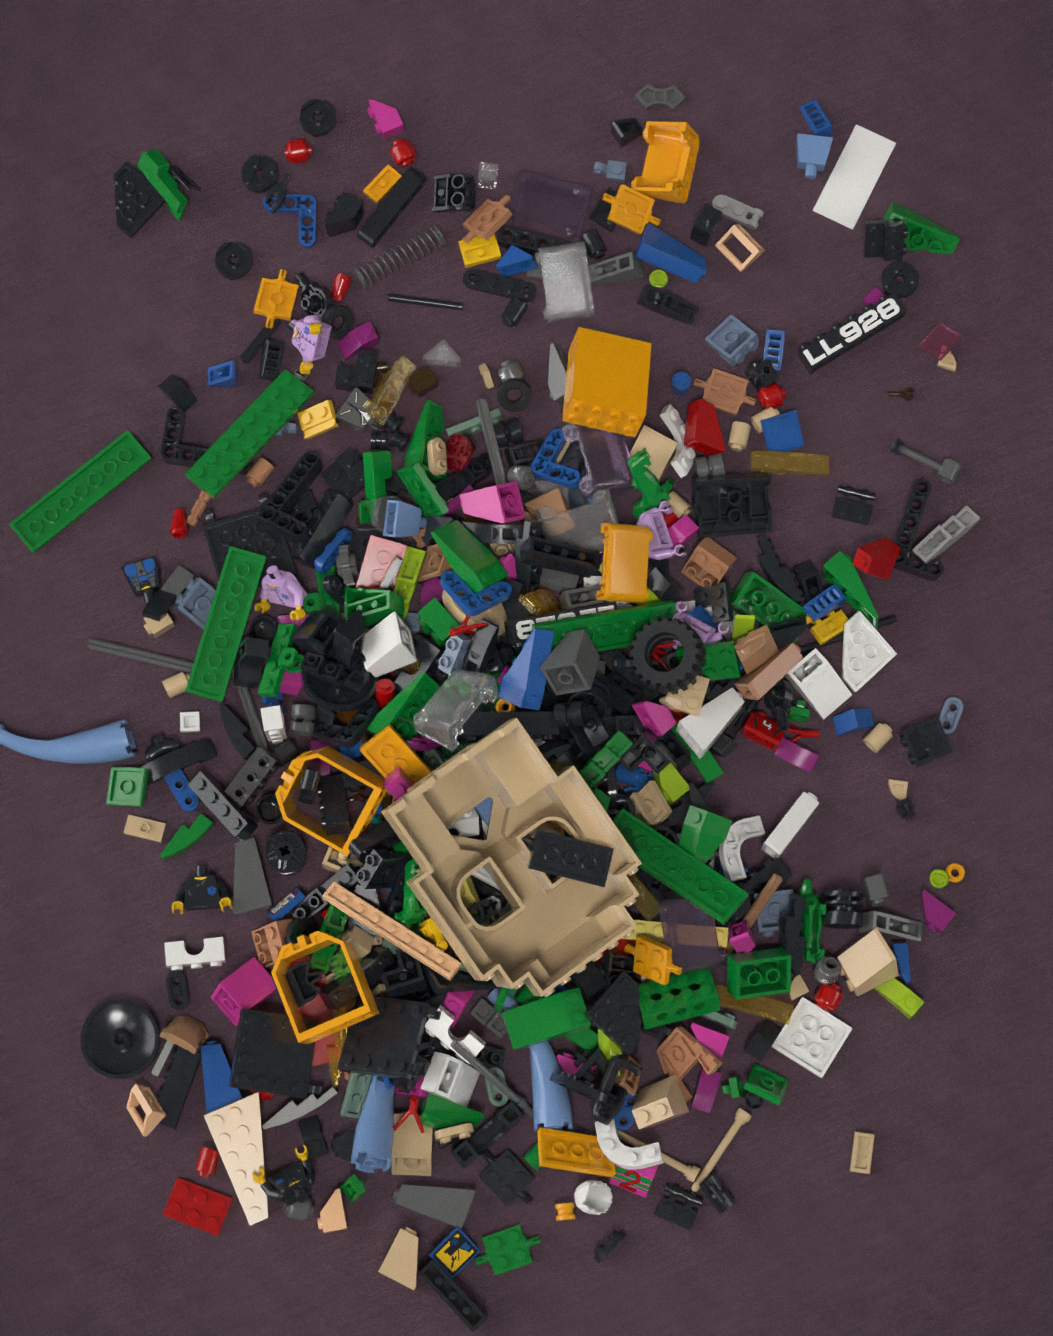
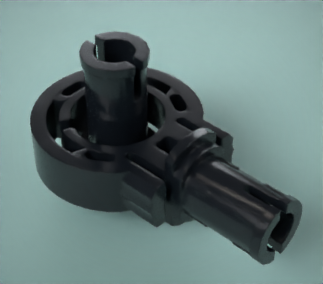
(313, 296)
(780, 703)

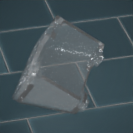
(566, 282)
(580, 525)
(453, 704)

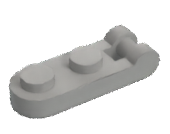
(737, 211)

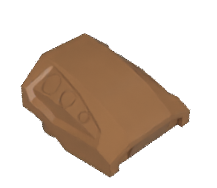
(756, 648)
(186, 1033)

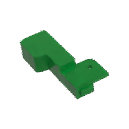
(156, 169)
(376, 469)

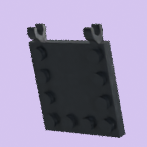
(246, 533)
(388, 1041)
(270, 1057)

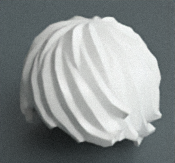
(593, 1197)

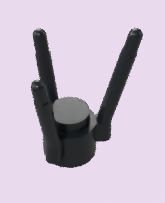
(178, 176)

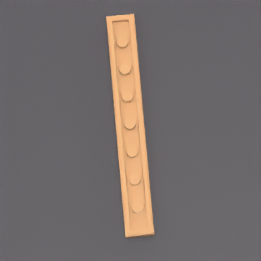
(392, 931)

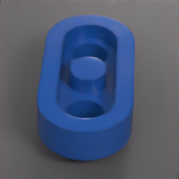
(626, 1112)

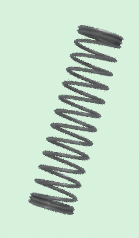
(439, 236)

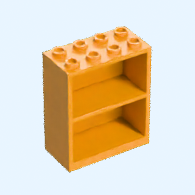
(607, 382)

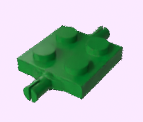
(507, 1250)

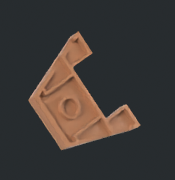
(681, 1053)

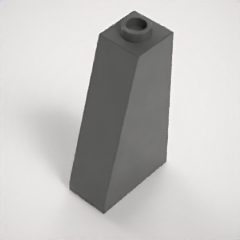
(250, 883)
(439, 1203)

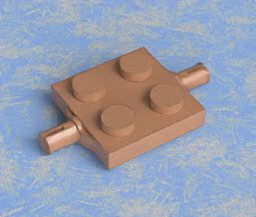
(487, 219)
(725, 391)

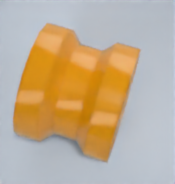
(565, 1211)

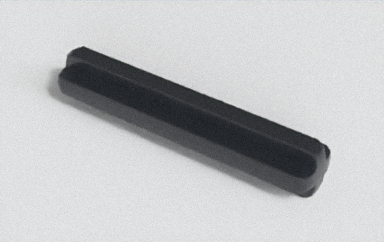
(257, 343)

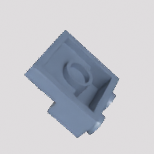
(732, 340)
(196, 601)
(454, 653)
(768, 919)

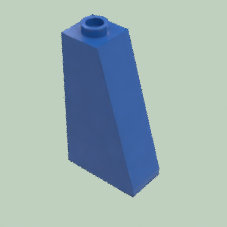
(670, 254)
(217, 1077)

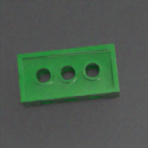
(680, 999)

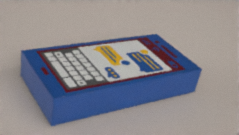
(286, 904)

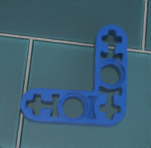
(303, 213)
(549, 464)
(474, 599)

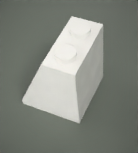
(388, 646)

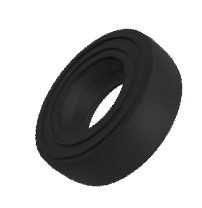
(347, 317)
(506, 386)

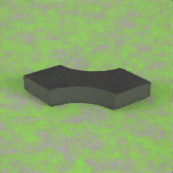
(667, 97)

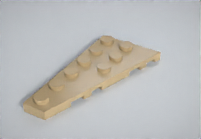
(240, 1144)

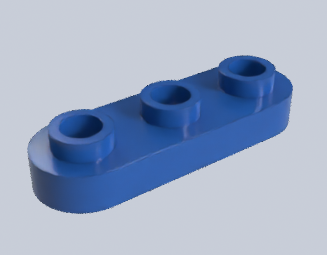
(328, 557)
(183, 793)

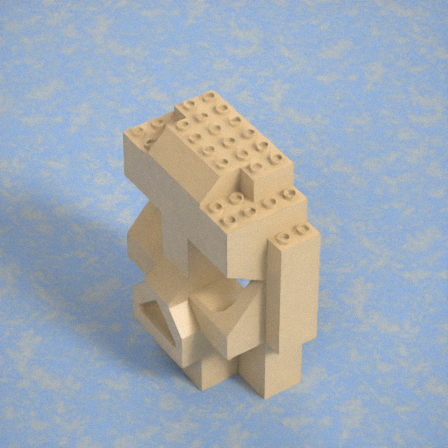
(553, 922)

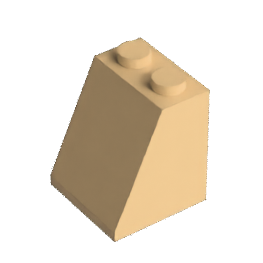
(659, 448)
(868, 963)
(659, 1103)
(411, 1148)
(402, 1259)

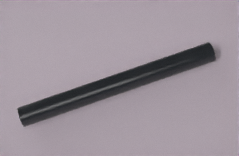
(425, 301)

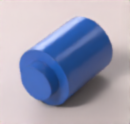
(680, 383)
(635, 778)

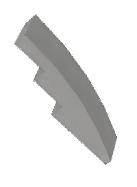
(946, 535)
(292, 1111)

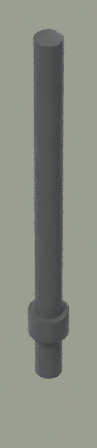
(519, 1101)

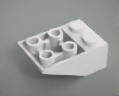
(818, 684)
(450, 1079)

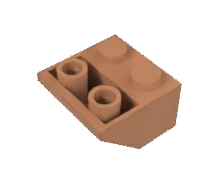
(708, 563)
(269, 941)

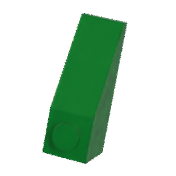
(444, 1114)

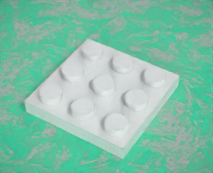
(812, 1037)

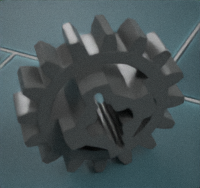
(347, 565)

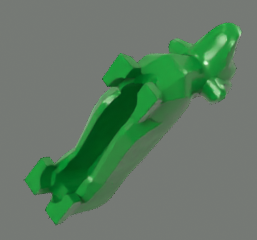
(647, 483)
(412, 907)
(812, 922)

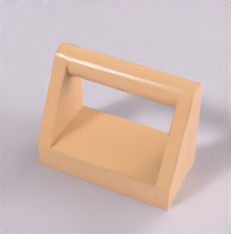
(747, 240)
(154, 1112)

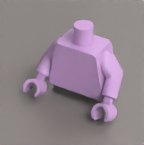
(661, 541)
(704, 631)

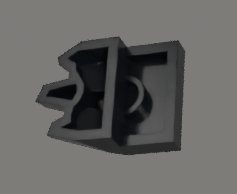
(302, 983)

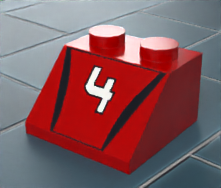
(763, 731)

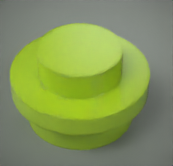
(658, 278)
(939, 878)

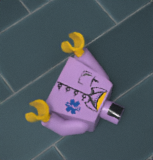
(310, 339)
(282, 589)

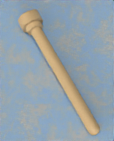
(740, 1119)
(689, 1171)

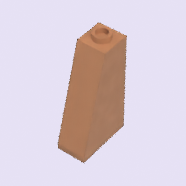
(763, 678)

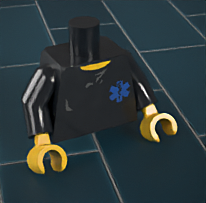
(202, 893)
(291, 1183)

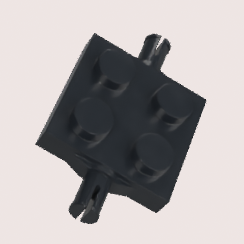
(506, 1177)

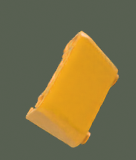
(668, 161)
(625, 563)

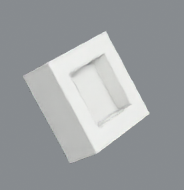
(189, 722)

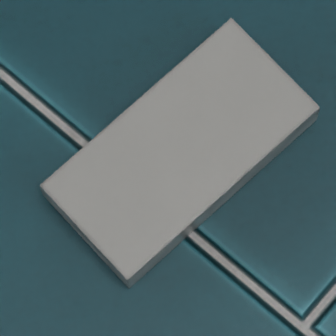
(163, 1059)

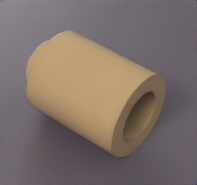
(767, 413)
(739, 436)
(679, 505)
(176, 684)
(878, 737)

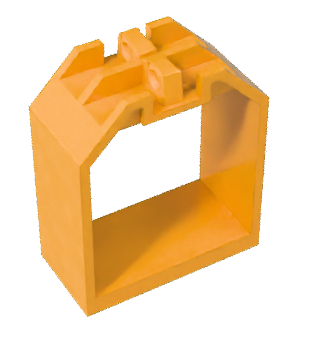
(309, 825)
(304, 947)

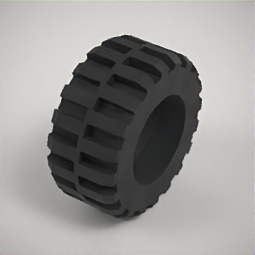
(655, 635)

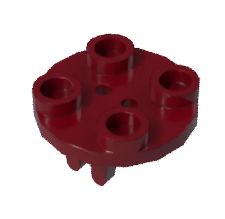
(458, 452)

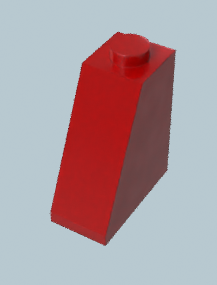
(703, 428)
(877, 558)

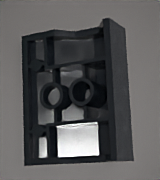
(732, 504)

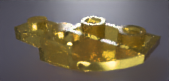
(389, 390)

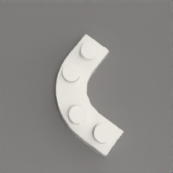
(684, 455)
(730, 849)
(625, 1156)

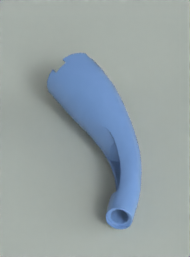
(92, 746)
(550, 1100)
(375, 1129)

